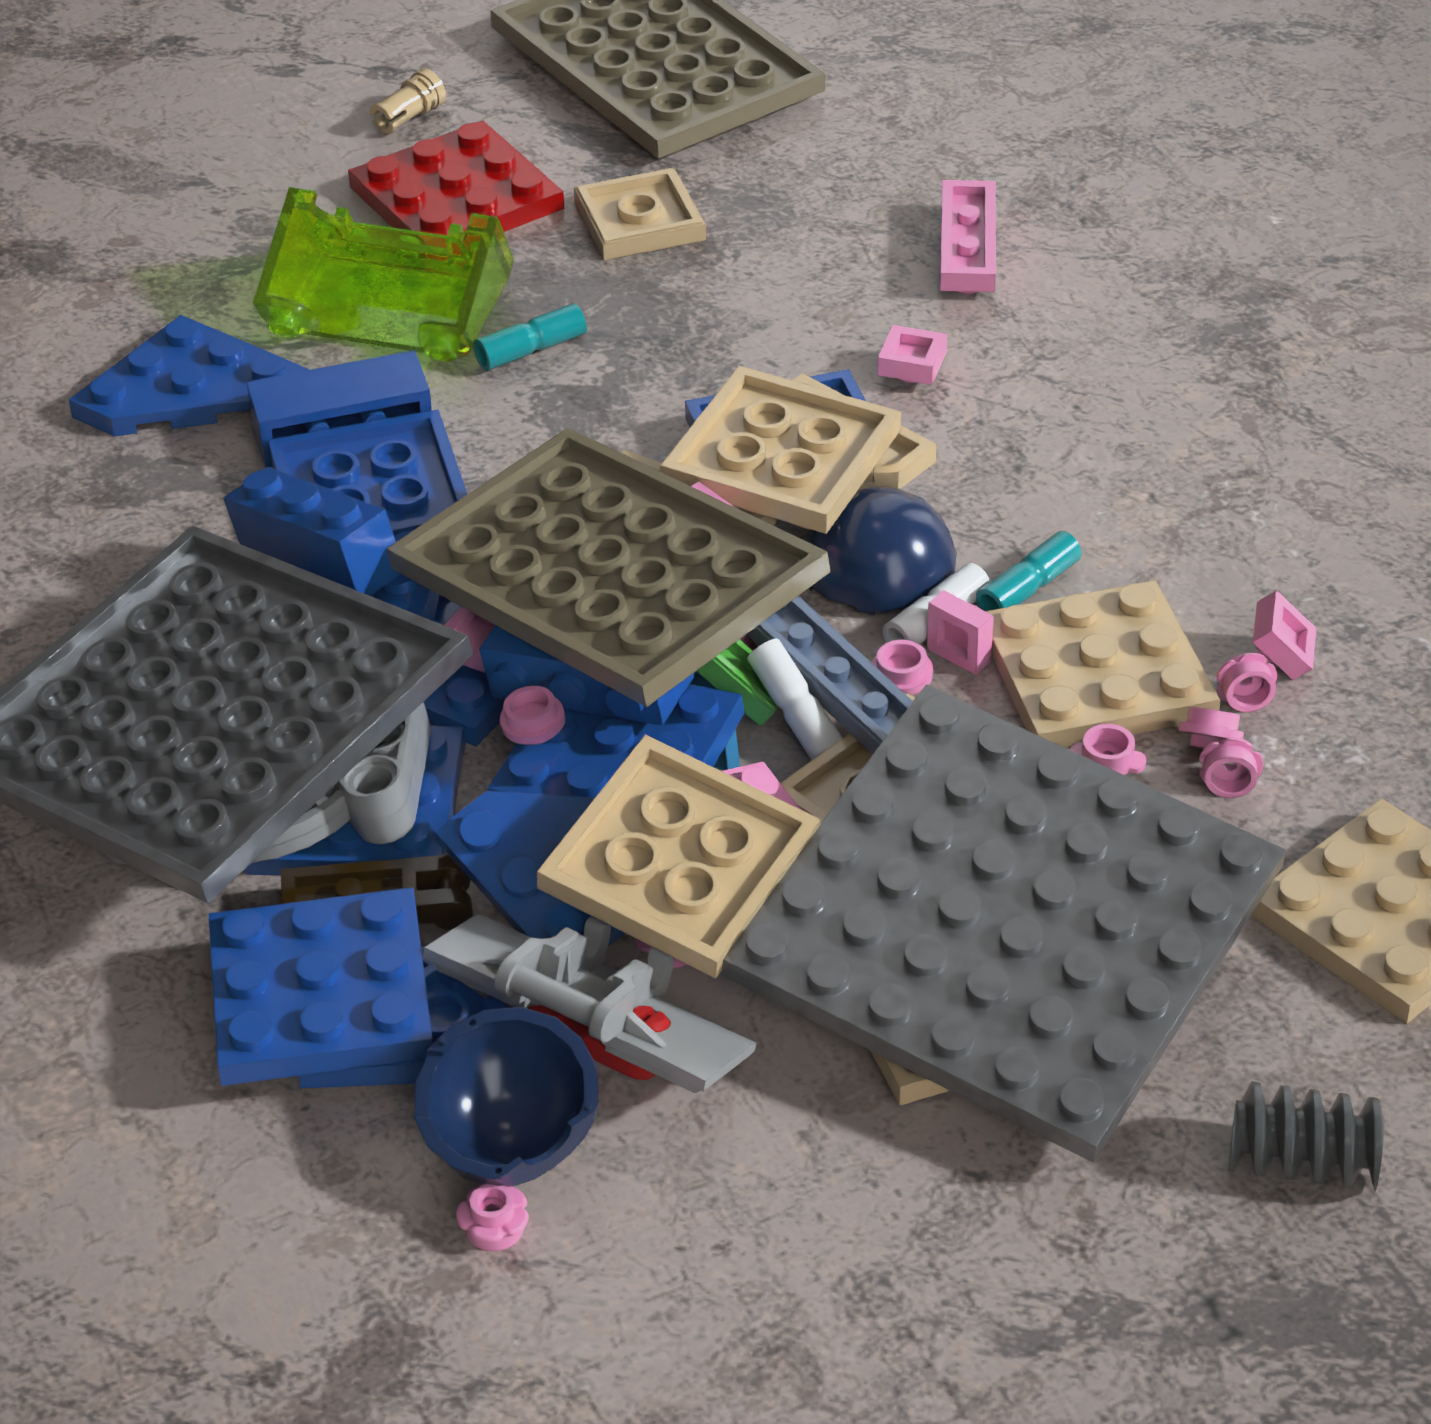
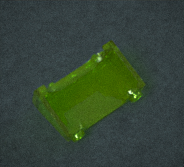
(381, 281)

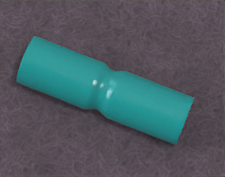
(523, 339)
(1033, 572)

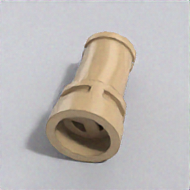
(416, 96)

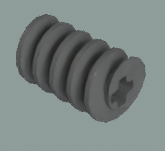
(1308, 1134)

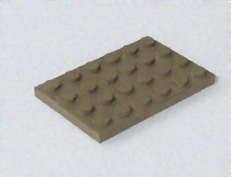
(661, 66)
(609, 564)

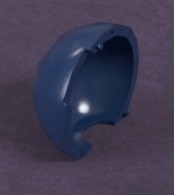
(885, 551)
(506, 1095)

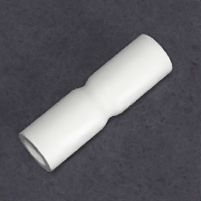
(913, 621)
(792, 695)

